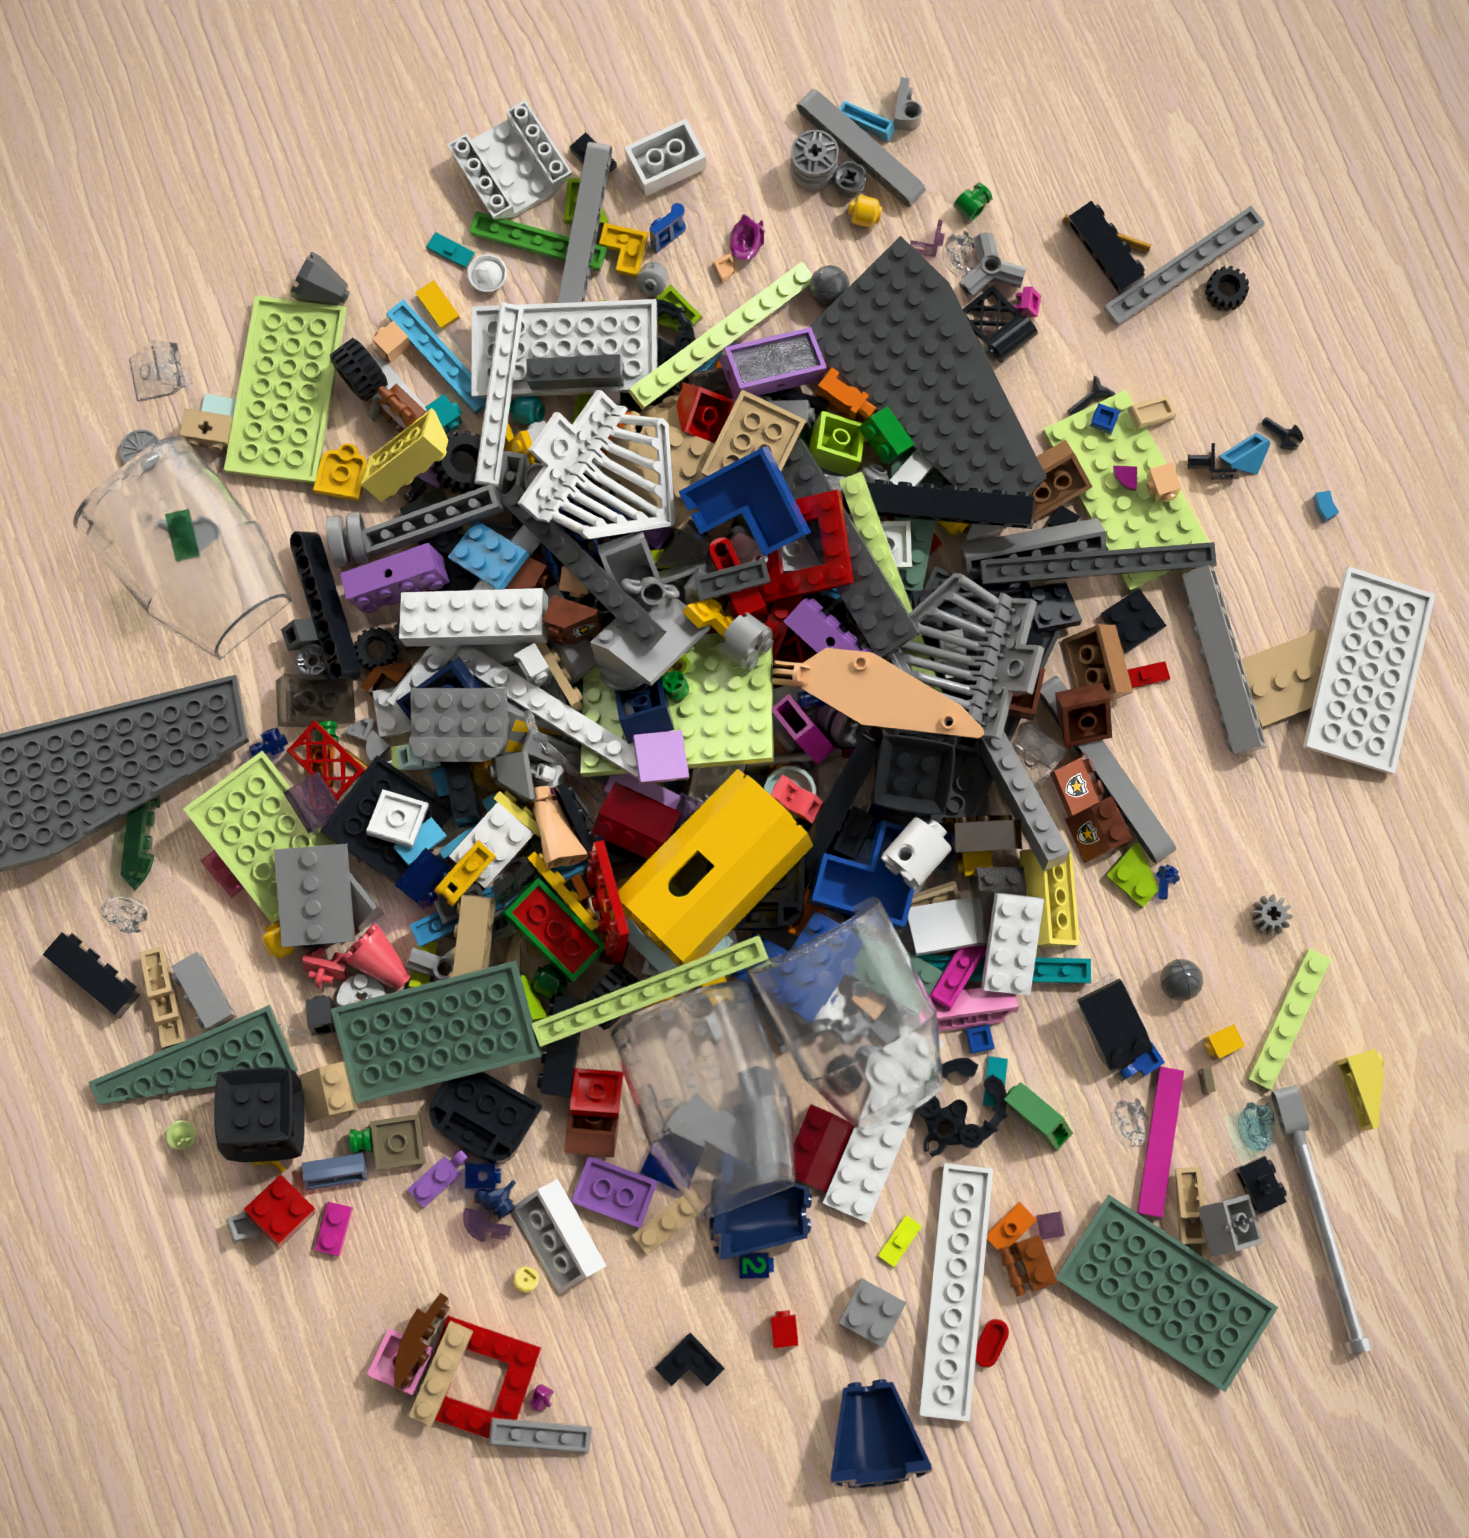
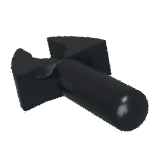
(1285, 434)

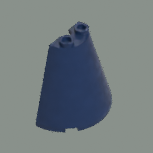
(762, 1223)
(876, 1439)

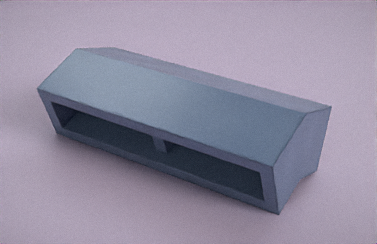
(334, 1171)

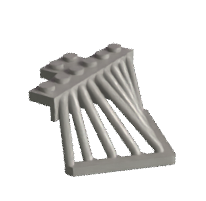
(1007, 661)

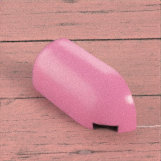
(976, 1008)

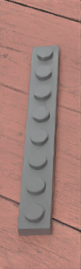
(1184, 266)

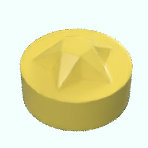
(525, 1279)

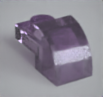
(478, 1225)

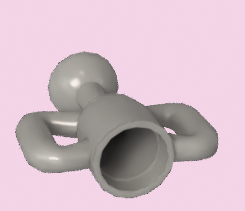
(648, 587)

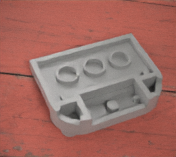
(458, 723)

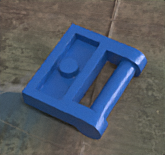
(668, 228)

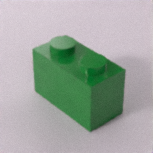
(886, 435)

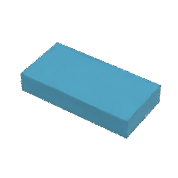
(428, 836)

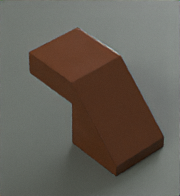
(392, 672)

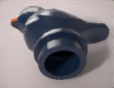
(496, 1200)

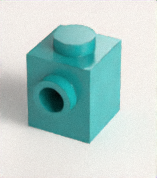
(447, 413)

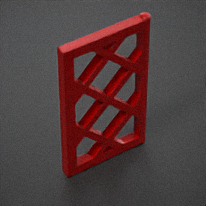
(327, 740)

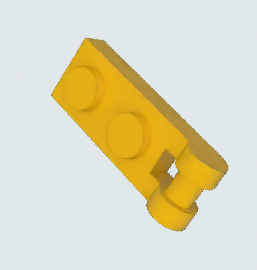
(466, 872)

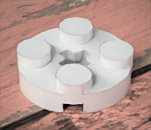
(359, 984)

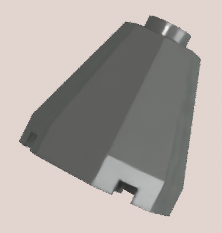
(319, 283)

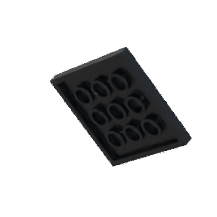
(354, 814)

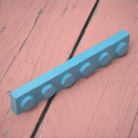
(436, 353)

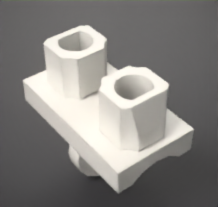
(546, 774)

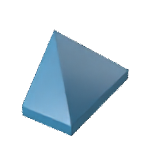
(1247, 454)

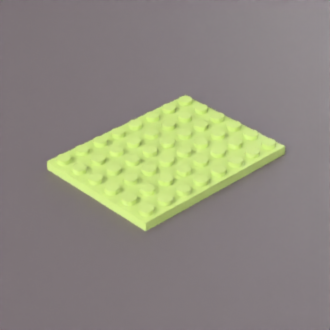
(721, 718)

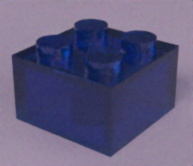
(422, 879)

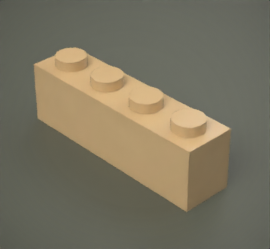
(473, 934)

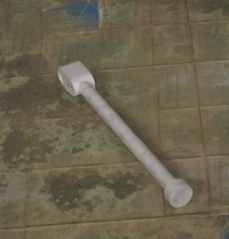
(1294, 1122)

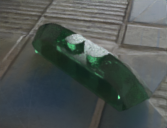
(137, 842)

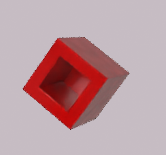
(784, 1329)

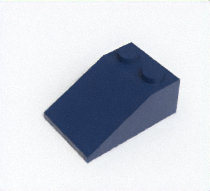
(450, 676)
(644, 710)

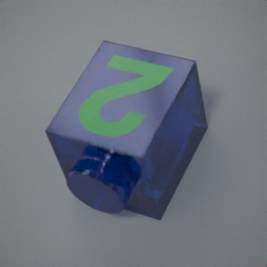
(755, 1265)

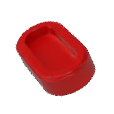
(991, 1342)

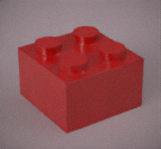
(279, 1211)

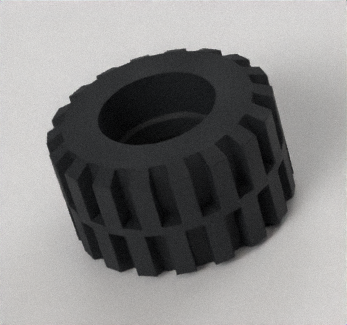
(358, 369)
(445, 470)
(613, 980)

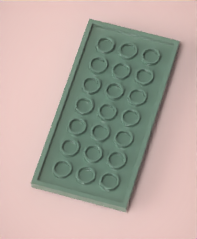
(436, 1032)
(1166, 1292)

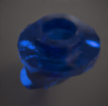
(1167, 875)

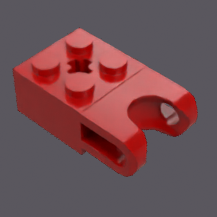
(743, 601)

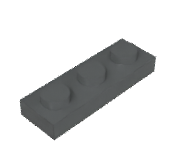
(732, 580)

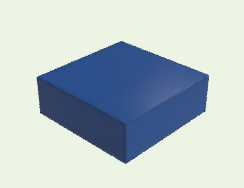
(1104, 418)
(979, 1039)

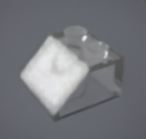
(157, 370)
(1037, 754)

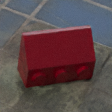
(635, 821)
(820, 1147)

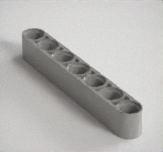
(861, 147)

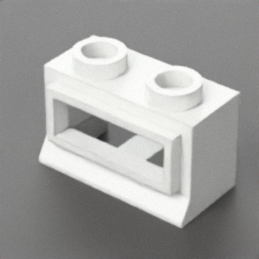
(534, 666)

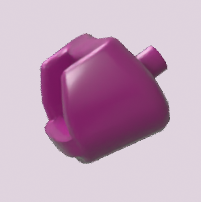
(541, 1398)

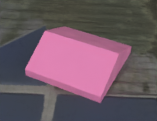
(384, 1362)

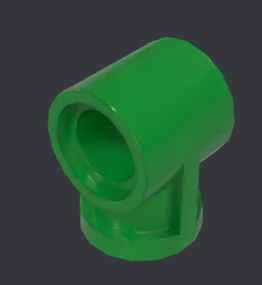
(973, 202)

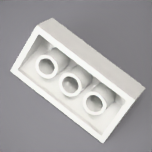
(558, 1236)

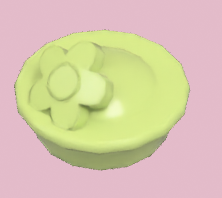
(181, 1135)

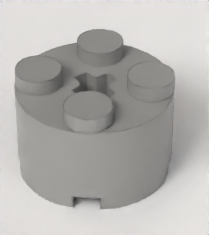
(746, 641)

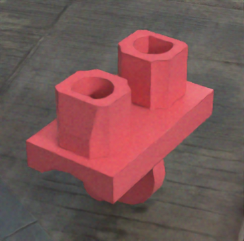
(322, 969)

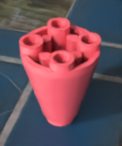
(377, 958)

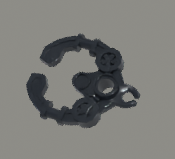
(666, 351)
(968, 1135)

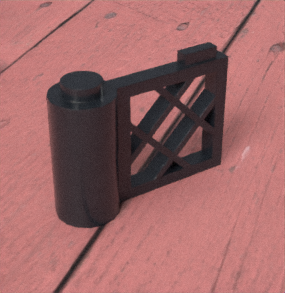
(1011, 334)

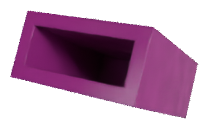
(802, 729)

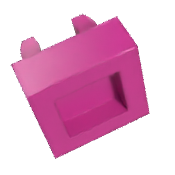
(1030, 301)

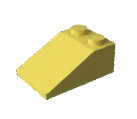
(1364, 1084)

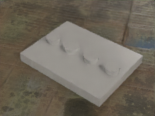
(314, 895)

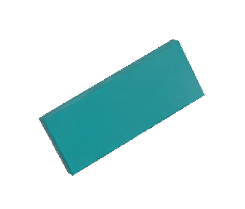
(450, 250)
(997, 1067)

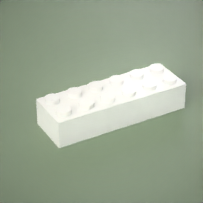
(473, 617)

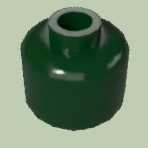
(549, 982)

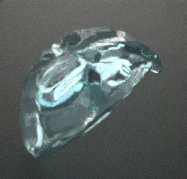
(1256, 1126)

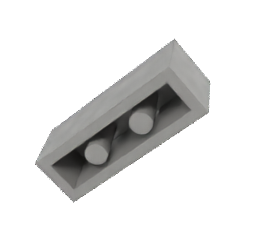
(202, 991)

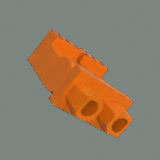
(845, 399)

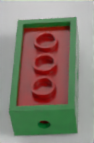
(553, 929)

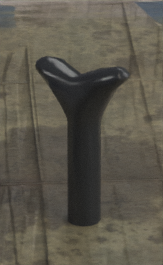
(1098, 391)

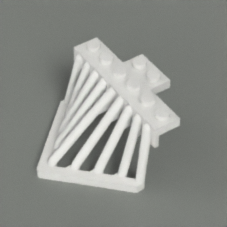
(568, 453)

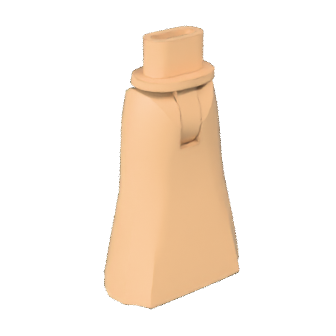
(558, 839)

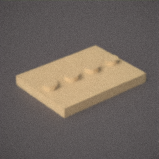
(751, 426)
(1285, 677)

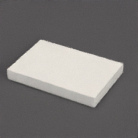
(942, 926)

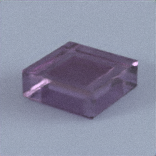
(1050, 1225)

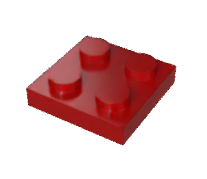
(596, 1093)

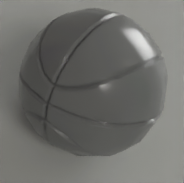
(828, 284)
(1181, 980)

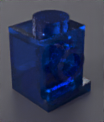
(472, 1176)

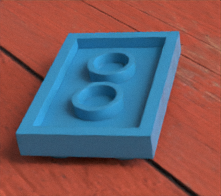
(488, 555)

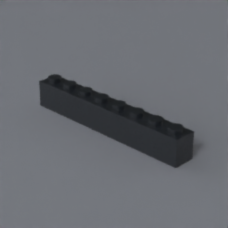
(951, 504)

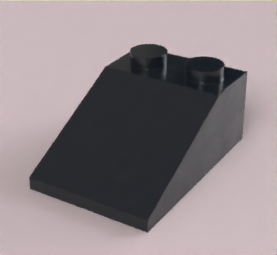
(1114, 1025)

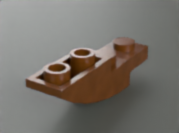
(412, 1350)

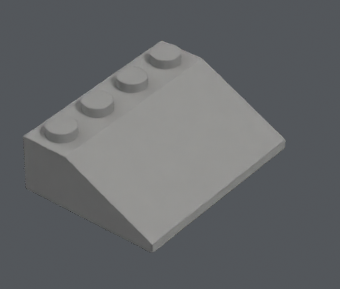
(623, 653)

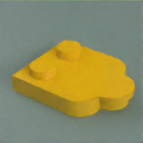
(341, 473)

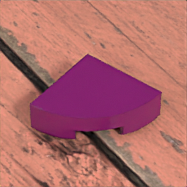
(1126, 476)

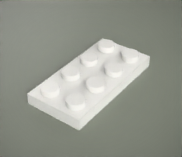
(1012, 944)

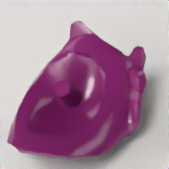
(746, 238)

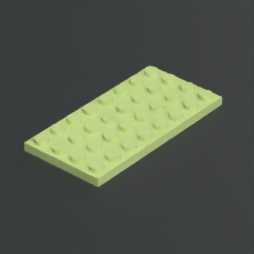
(285, 390)
(1127, 516)

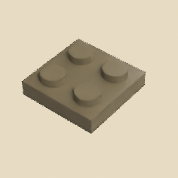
(398, 1142)

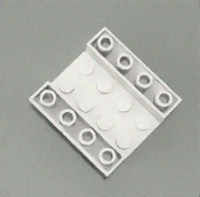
(512, 163)

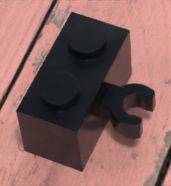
(1260, 1182)

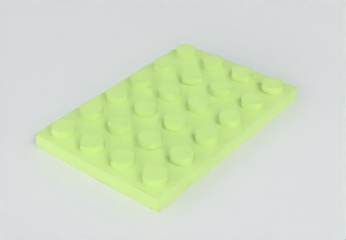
(248, 820)

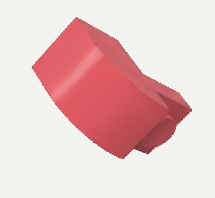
(797, 800)

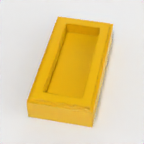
(437, 305)

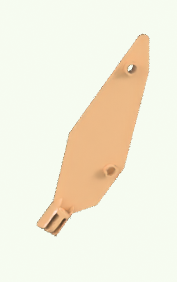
(876, 693)

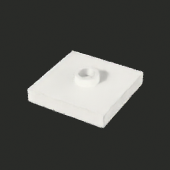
(397, 818)

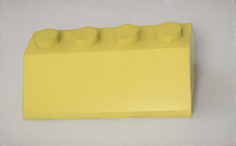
(405, 456)
(1057, 889)

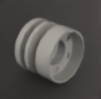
(811, 171)

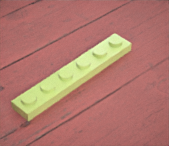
(1289, 1019)

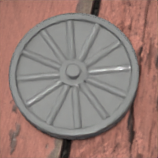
(135, 443)

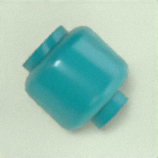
(527, 410)

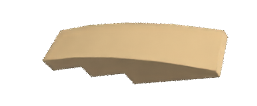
(163, 997)
(1190, 1197)

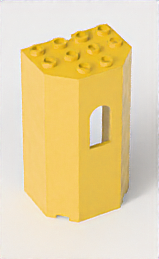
(749, 844)

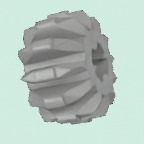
(1277, 909)

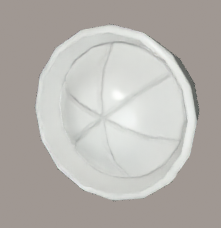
(487, 273)

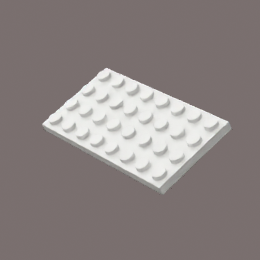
(570, 331)
(1369, 671)

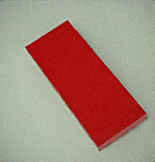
(1148, 674)

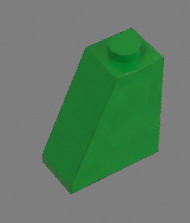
(1038, 1115)

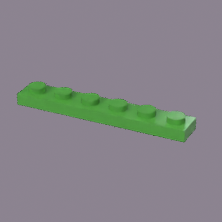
(528, 238)

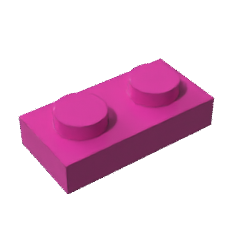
(334, 1228)

